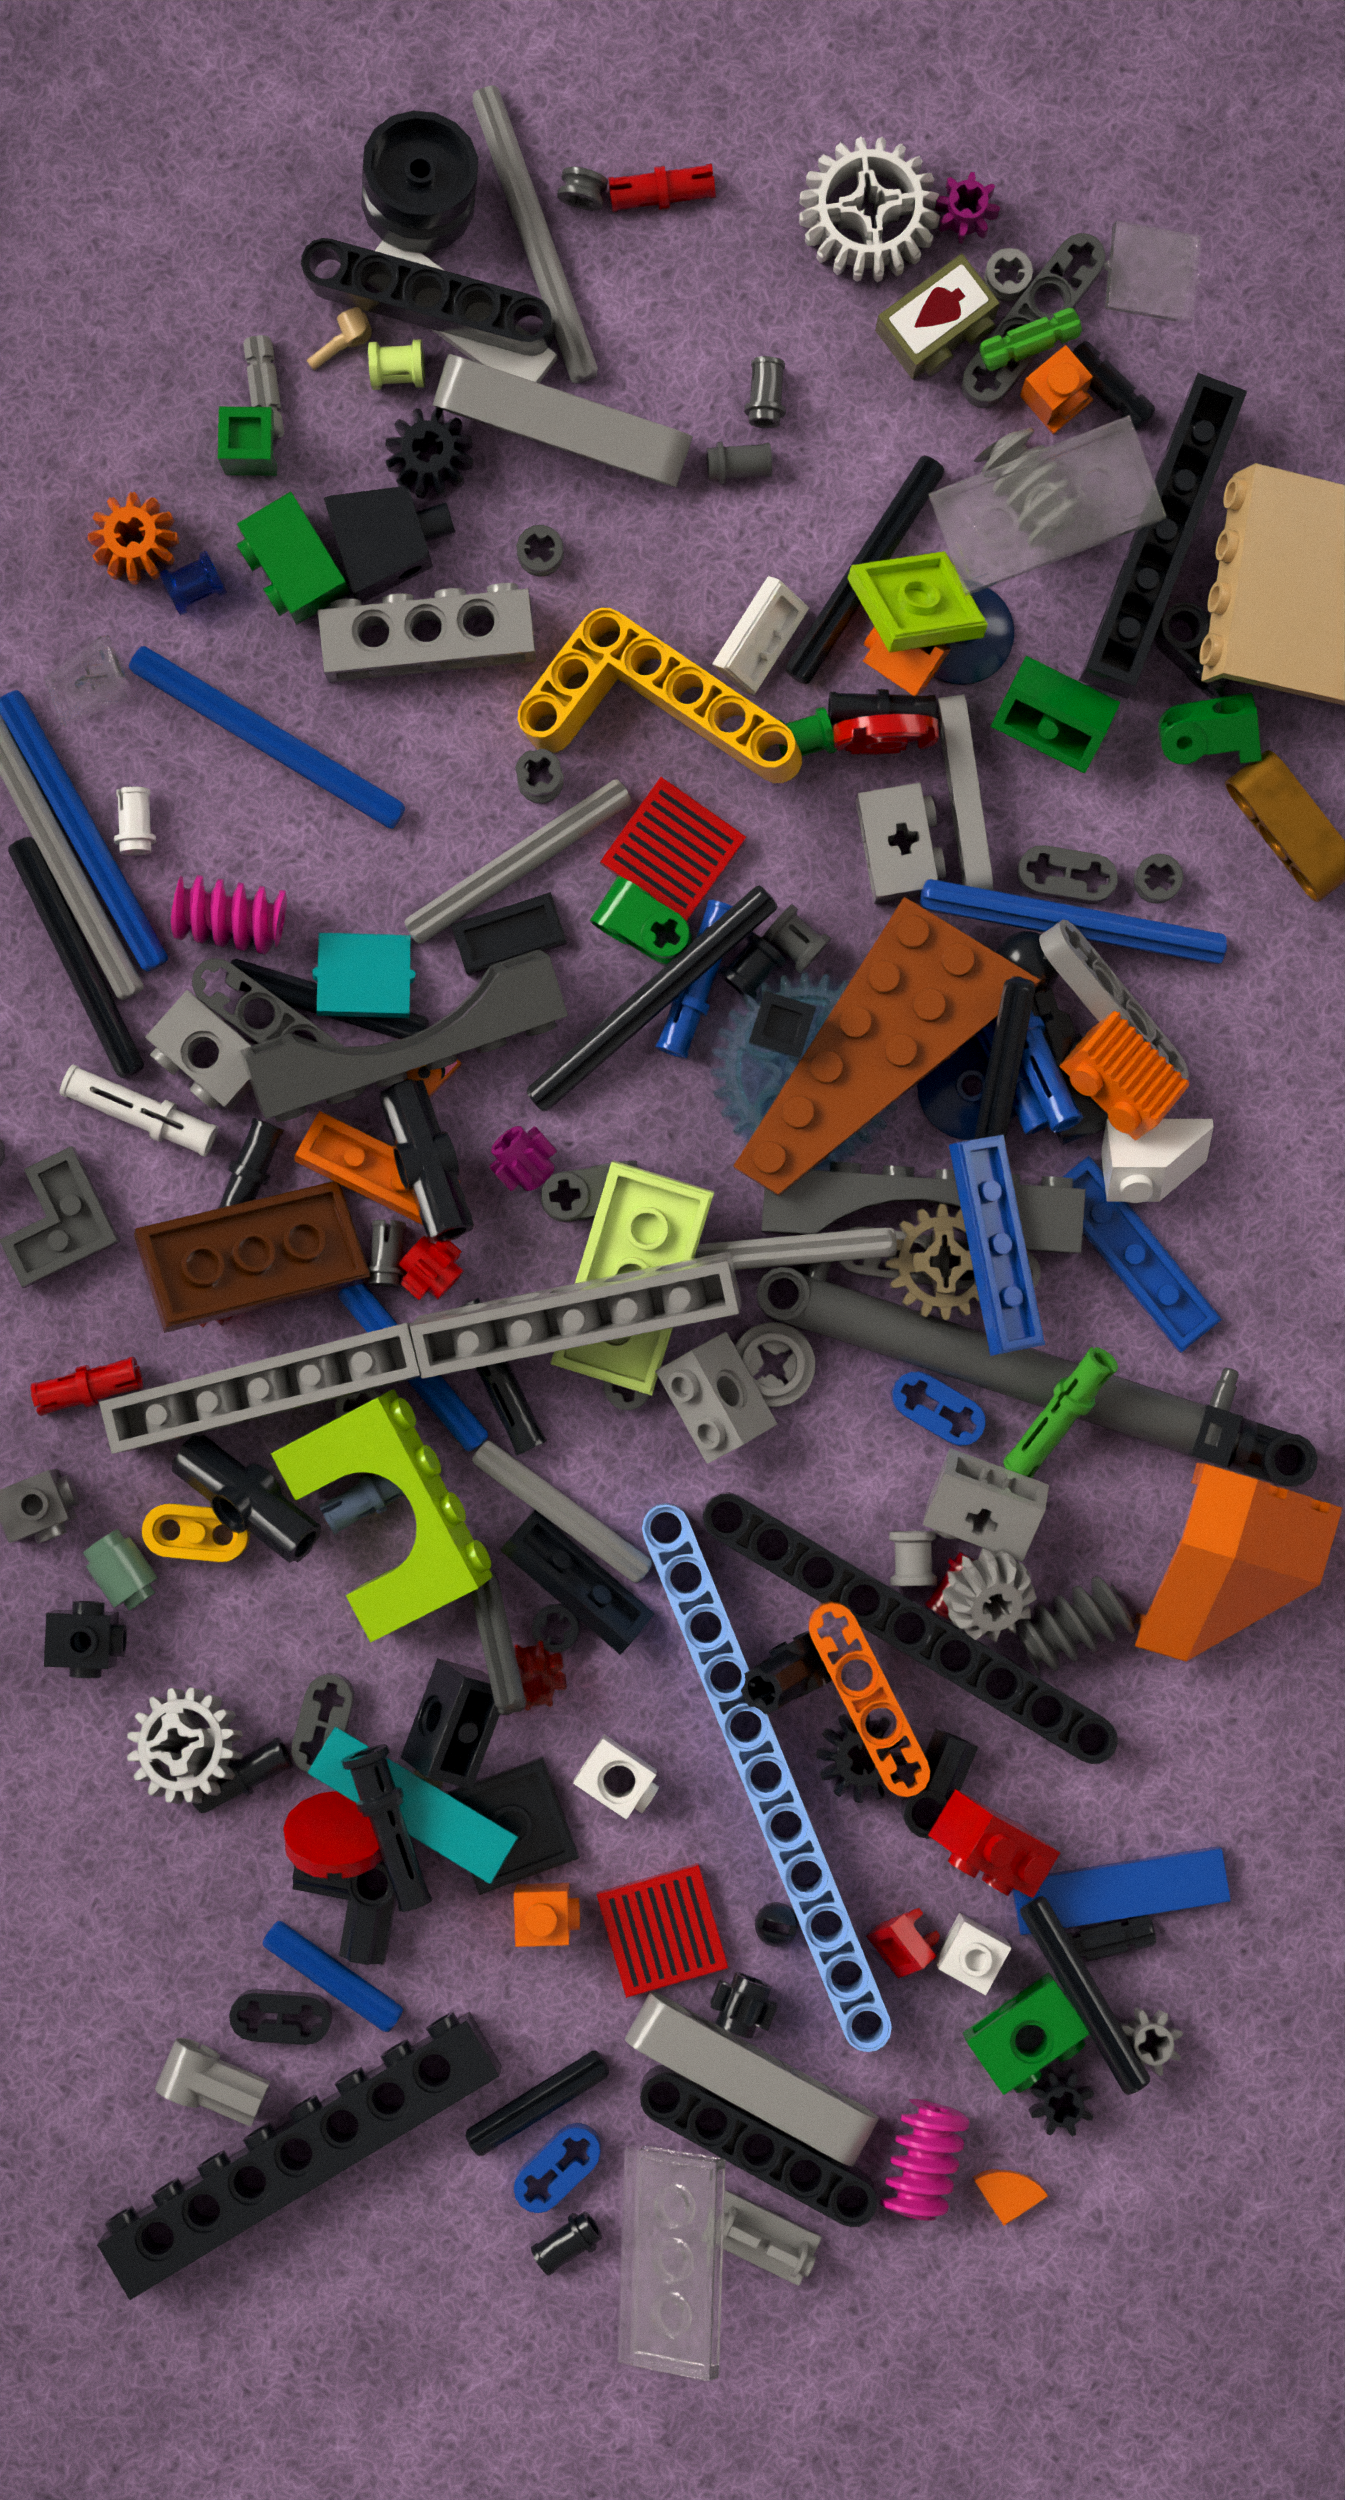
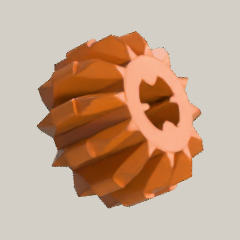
(131, 520)

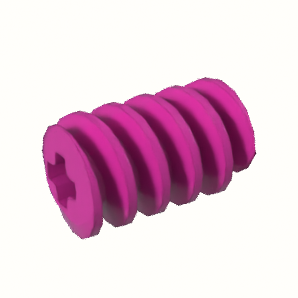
(228, 915)
(926, 2161)

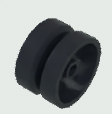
(419, 181)

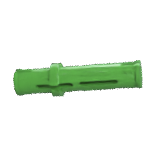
(1071, 1399)

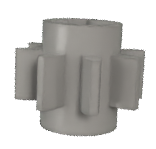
(1161, 2048)

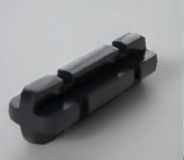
(1113, 386)
(1114, 1938)

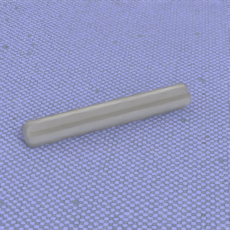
(806, 1248)
(562, 1511)

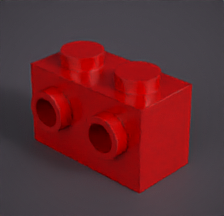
(994, 1845)

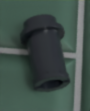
(567, 2242)

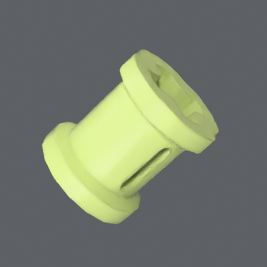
(396, 364)

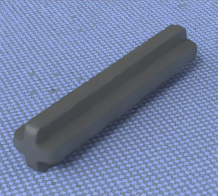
(498, 1647)

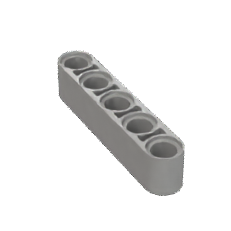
(562, 420)
(751, 2079)

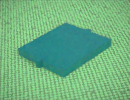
(363, 975)

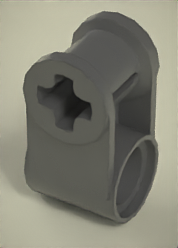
(587, 1182)

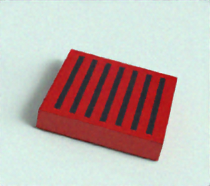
(673, 849)
(662, 1930)

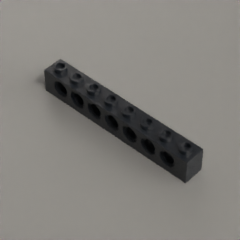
(144, 2263)

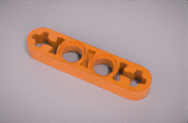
(873, 1696)

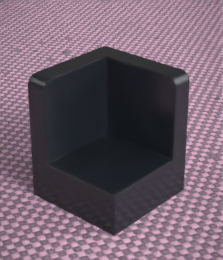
(782, 1025)

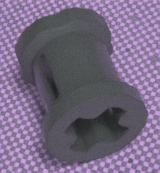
(537, 760)
(796, 938)

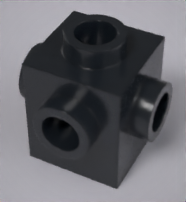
(65, 1643)

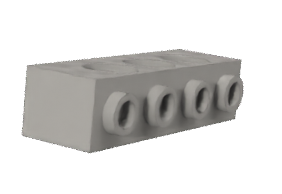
(402, 654)

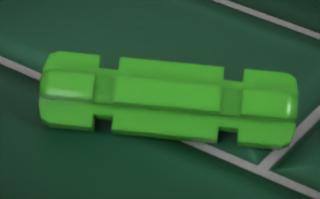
(1030, 339)

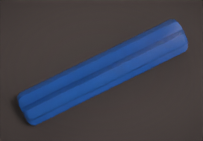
(332, 1976)

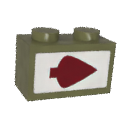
(938, 318)

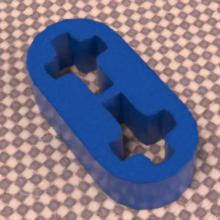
(931, 1419)
(566, 2177)

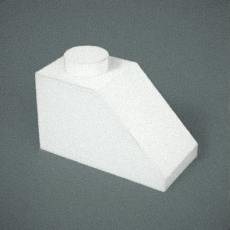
(1156, 1161)

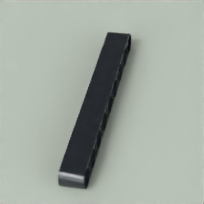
(934, 1635)

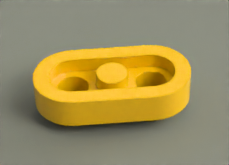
(195, 1537)

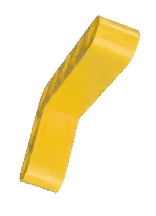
(662, 688)

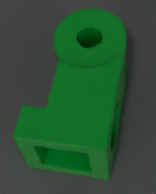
(1211, 728)

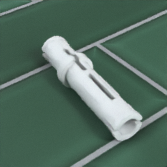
(195, 1133)

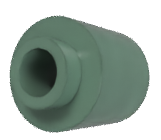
(120, 1570)

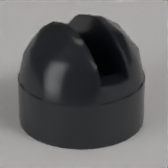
(780, 1915)

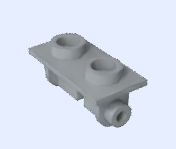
(768, 2239)

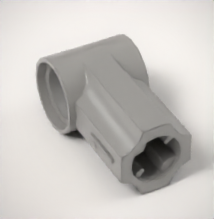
(201, 2078)

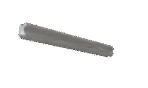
(518, 861)

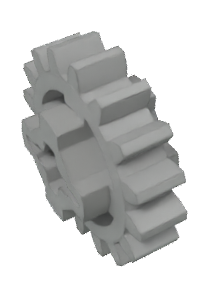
(197, 1764)

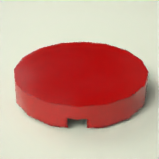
(885, 733)
(330, 1837)

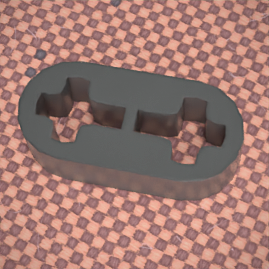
(1067, 861)
(311, 1711)

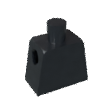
(384, 537)

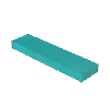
(427, 1811)

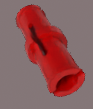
(662, 187)
(86, 1386)

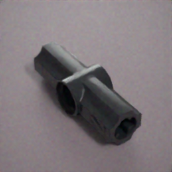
(426, 1161)
(246, 1498)

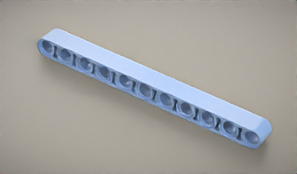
(769, 1801)

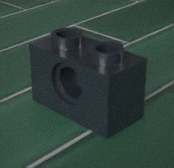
(452, 1725)

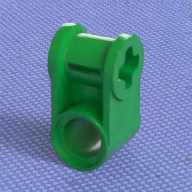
(637, 917)

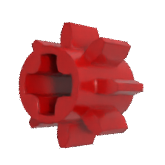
(431, 1268)

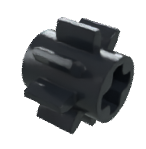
(743, 2005)
(1065, 2116)

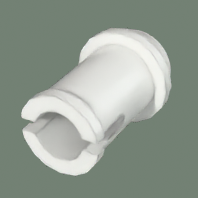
(134, 821)

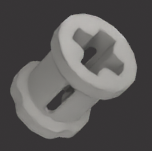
(913, 1558)

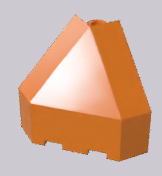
(1237, 1561)

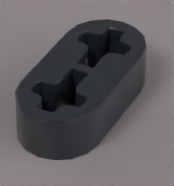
(280, 2030)

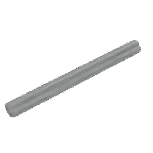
(534, 233)
(66, 869)

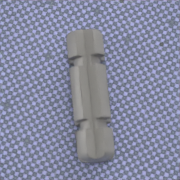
(263, 378)

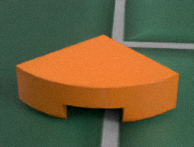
(1009, 2192)

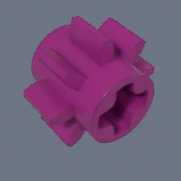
(964, 221)
(522, 1158)

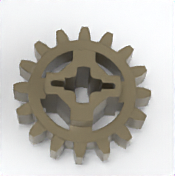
(914, 1263)

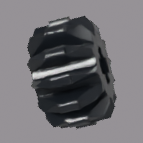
(441, 466)
(844, 1761)

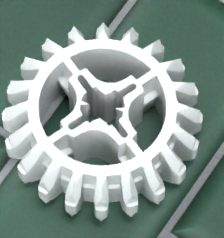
(847, 213)

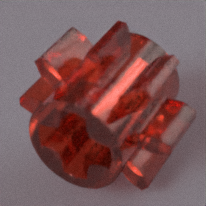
(547, 1674)

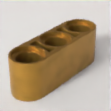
(1291, 823)

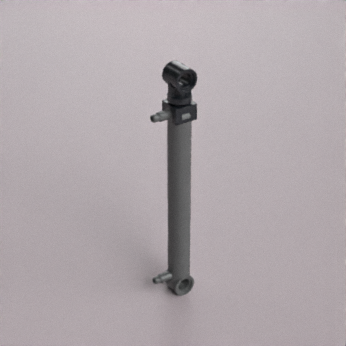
(1031, 1375)

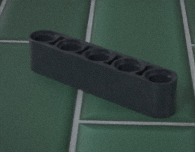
(409, 279)
(772, 2167)

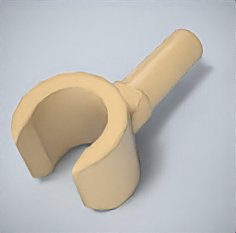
(354, 330)

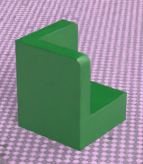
(246, 441)

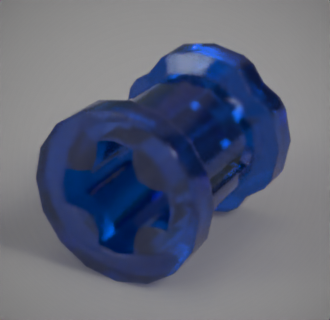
(193, 582)

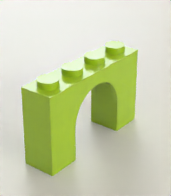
(385, 1442)

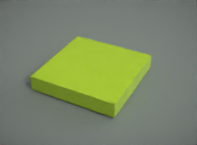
(917, 601)

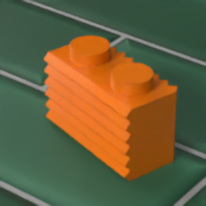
(1124, 1076)

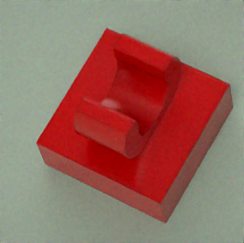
(902, 1944)

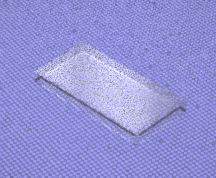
(1047, 505)
(671, 2261)

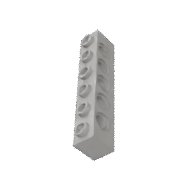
(576, 1315)
(260, 1389)

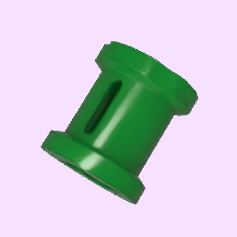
(812, 734)

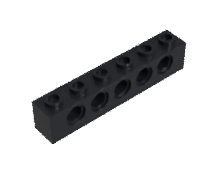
(1161, 547)

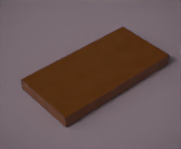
(251, 1256)

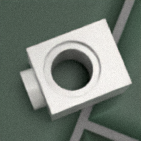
(611, 1754)
(972, 1954)

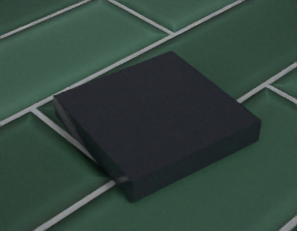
(529, 1807)

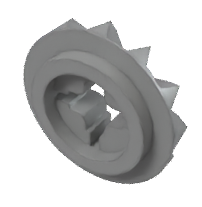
(798, 1367)

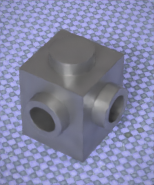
(38, 1507)

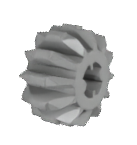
(989, 1594)

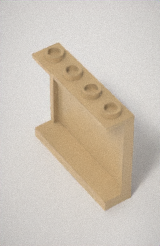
(1280, 586)

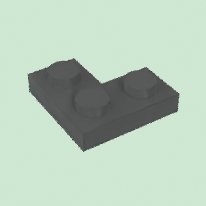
(73, 1224)

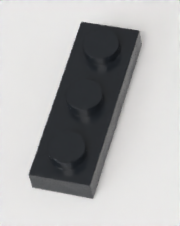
(577, 1582)

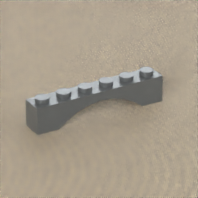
(508, 1000)
(1048, 1213)

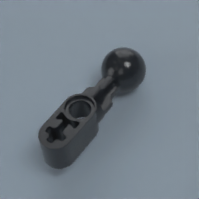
(1025, 951)

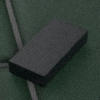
(508, 933)

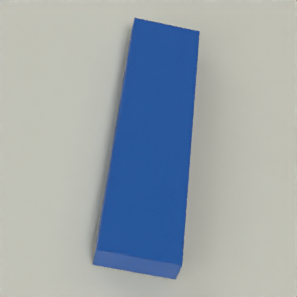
(996, 1244)
(1141, 1262)
(1132, 1888)

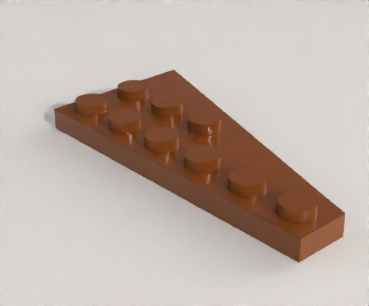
(896, 1022)

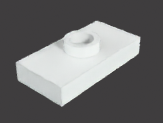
(761, 635)

